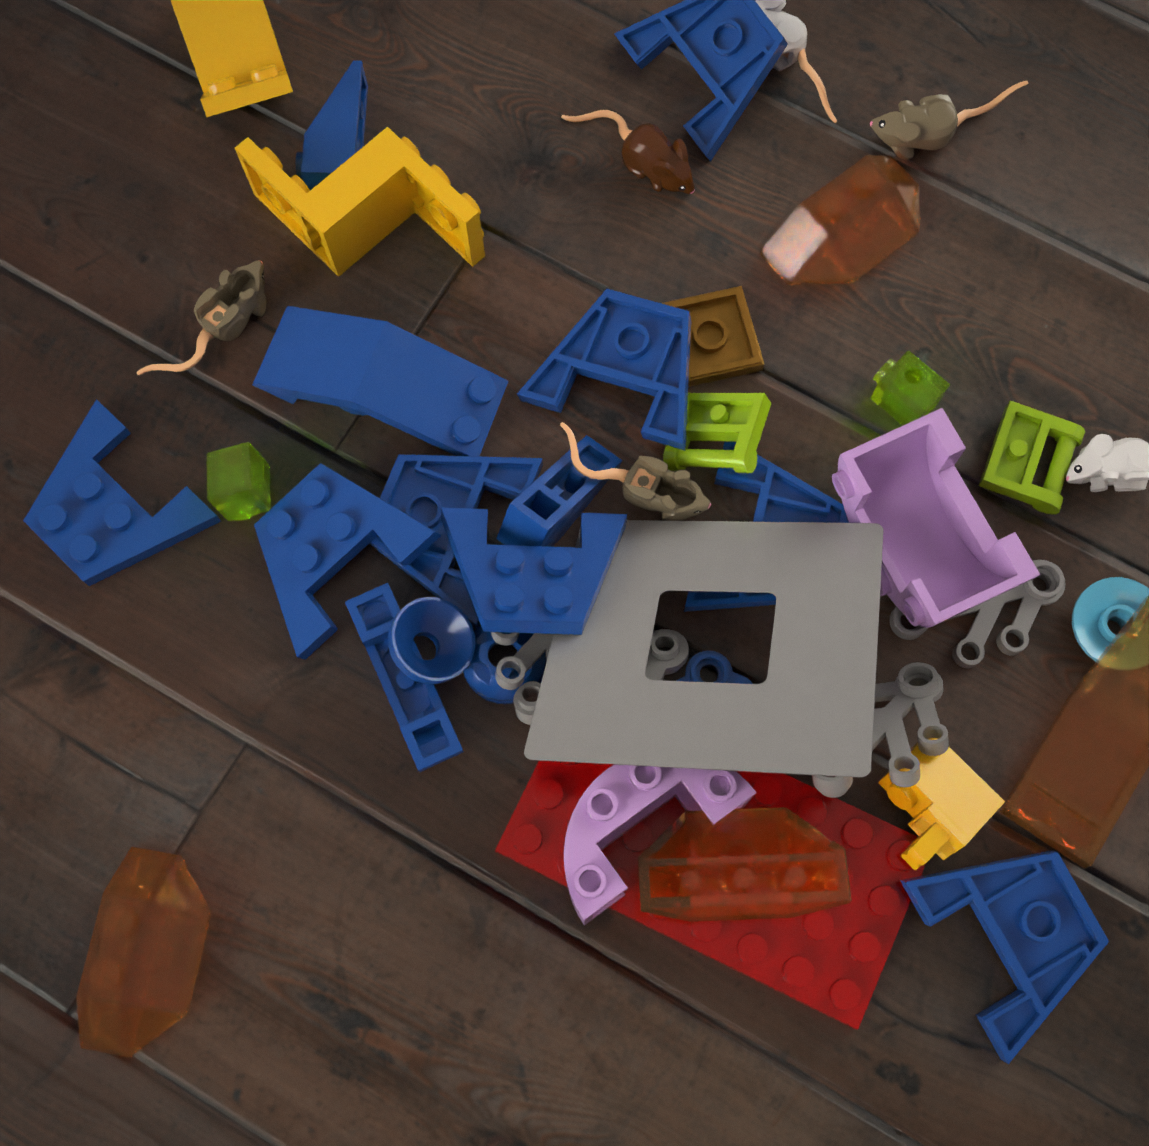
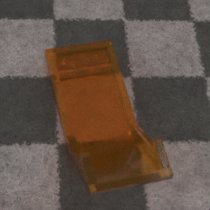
(1091, 752)

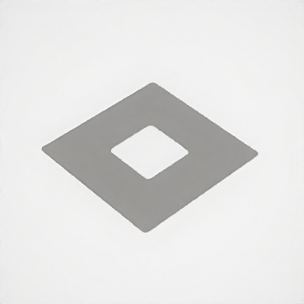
(822, 663)

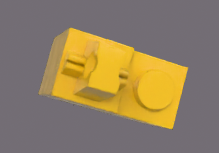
(945, 805)

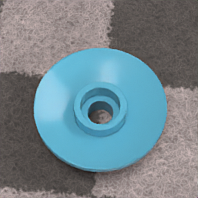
(1104, 601)

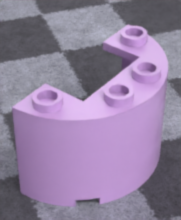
(935, 538)
(622, 800)

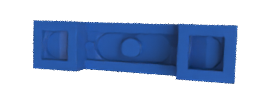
(415, 704)

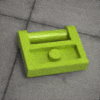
(722, 418)
(1018, 452)

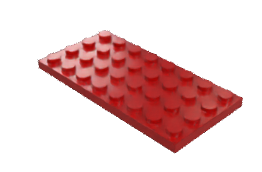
(815, 958)

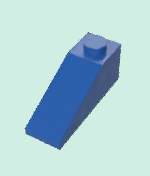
(336, 129)
(556, 498)

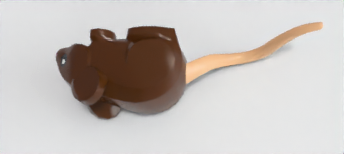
(650, 153)

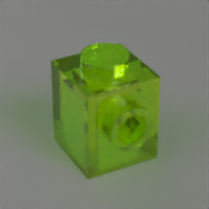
(908, 388)
(238, 482)

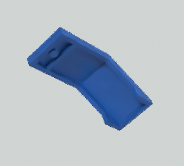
(384, 375)

